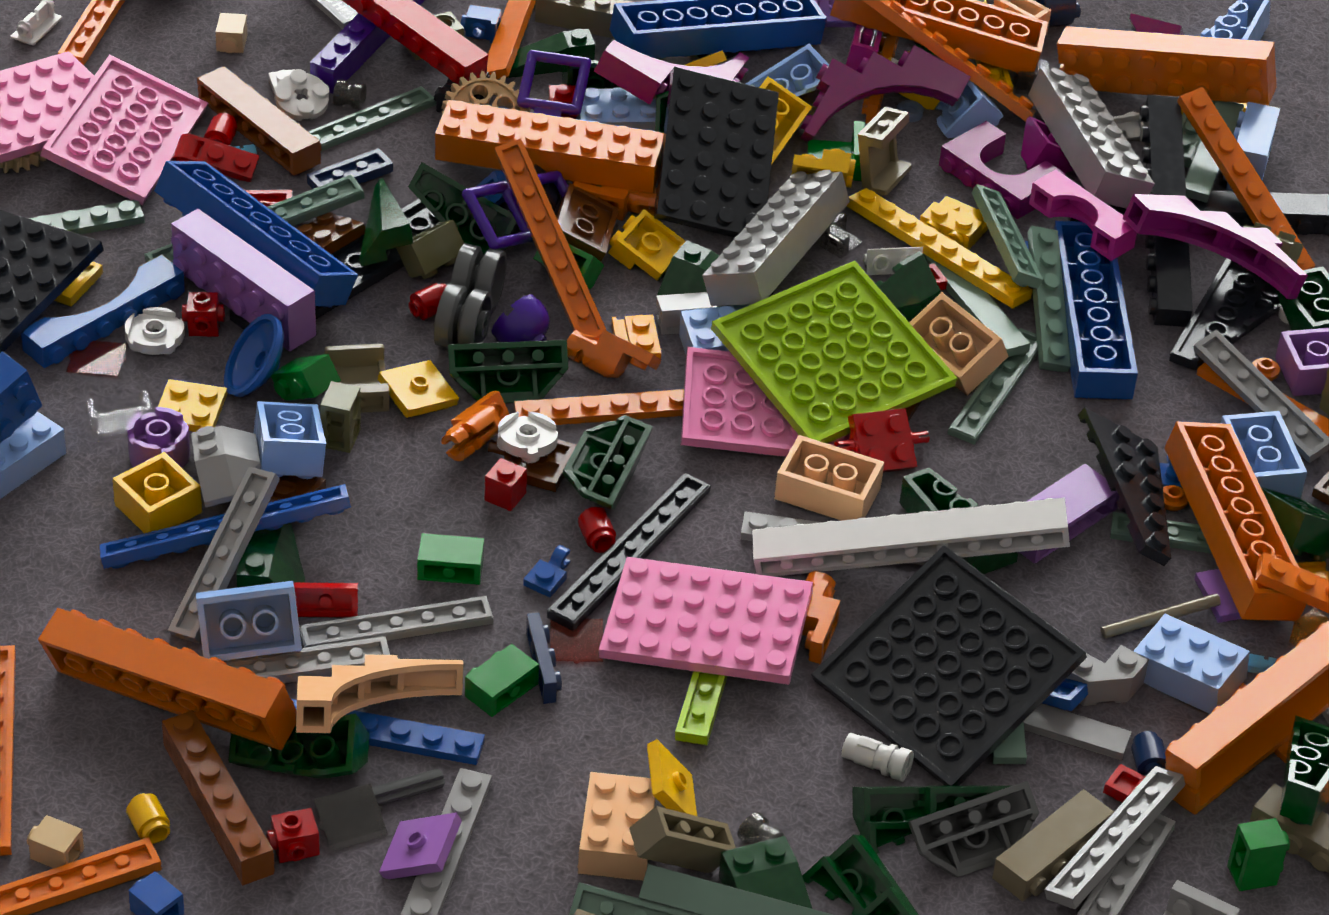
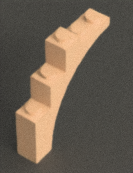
(381, 679)

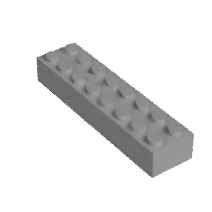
(1089, 137)
(776, 238)

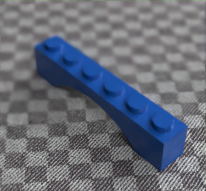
(56, 337)

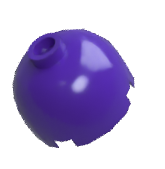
(525, 323)

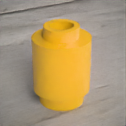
(148, 817)

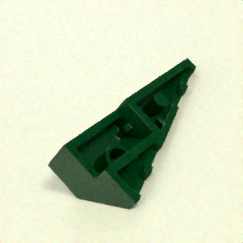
(385, 226)
(885, 811)
(860, 880)

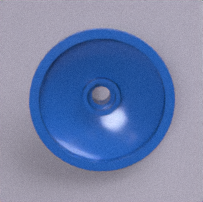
(254, 356)

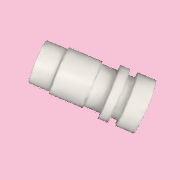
(878, 756)

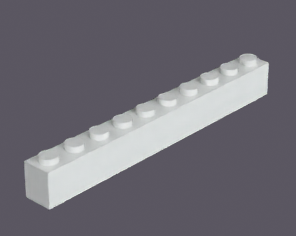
(910, 537)

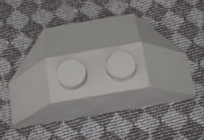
(222, 461)

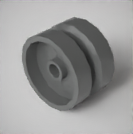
(481, 271)
(462, 316)

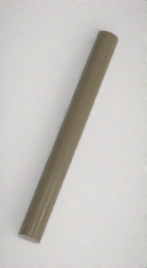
(1153, 617)

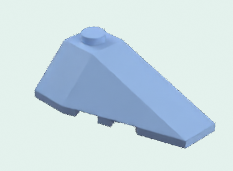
(795, 72)
(968, 112)

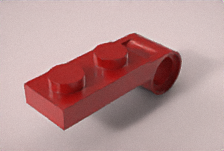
(224, 158)
(326, 599)

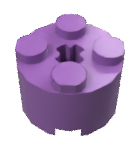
(156, 434)

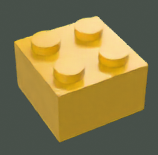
(157, 494)

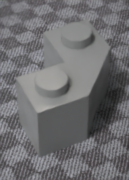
(1113, 680)

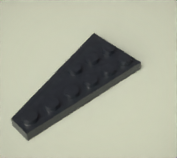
(1232, 306)
(1134, 471)

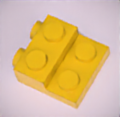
(832, 159)
(955, 221)
(646, 244)

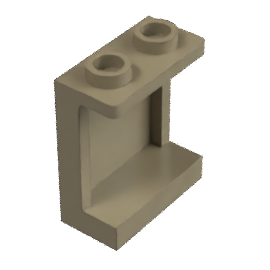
(878, 151)
(360, 367)

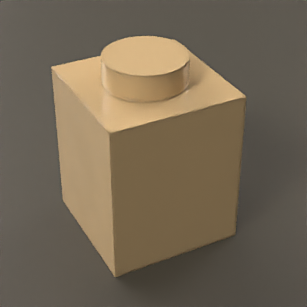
(231, 33)
(55, 842)

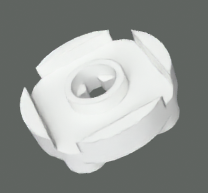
(301, 83)
(140, 332)
(527, 436)

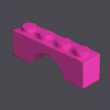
(1061, 197)

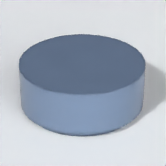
(914, 108)

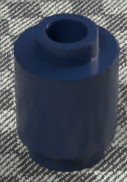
(1148, 752)

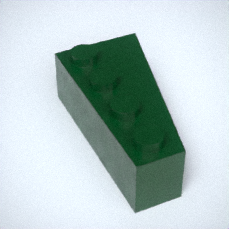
(931, 492)
(1306, 772)

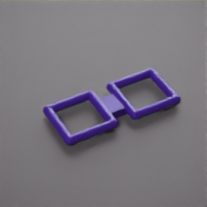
(552, 107)
(471, 194)

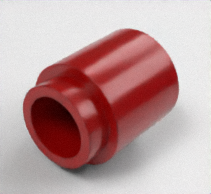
(222, 128)
(426, 301)
(597, 529)

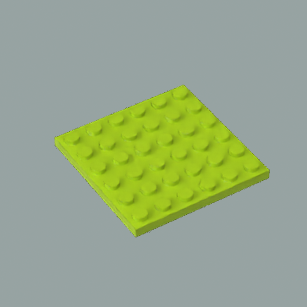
(832, 352)

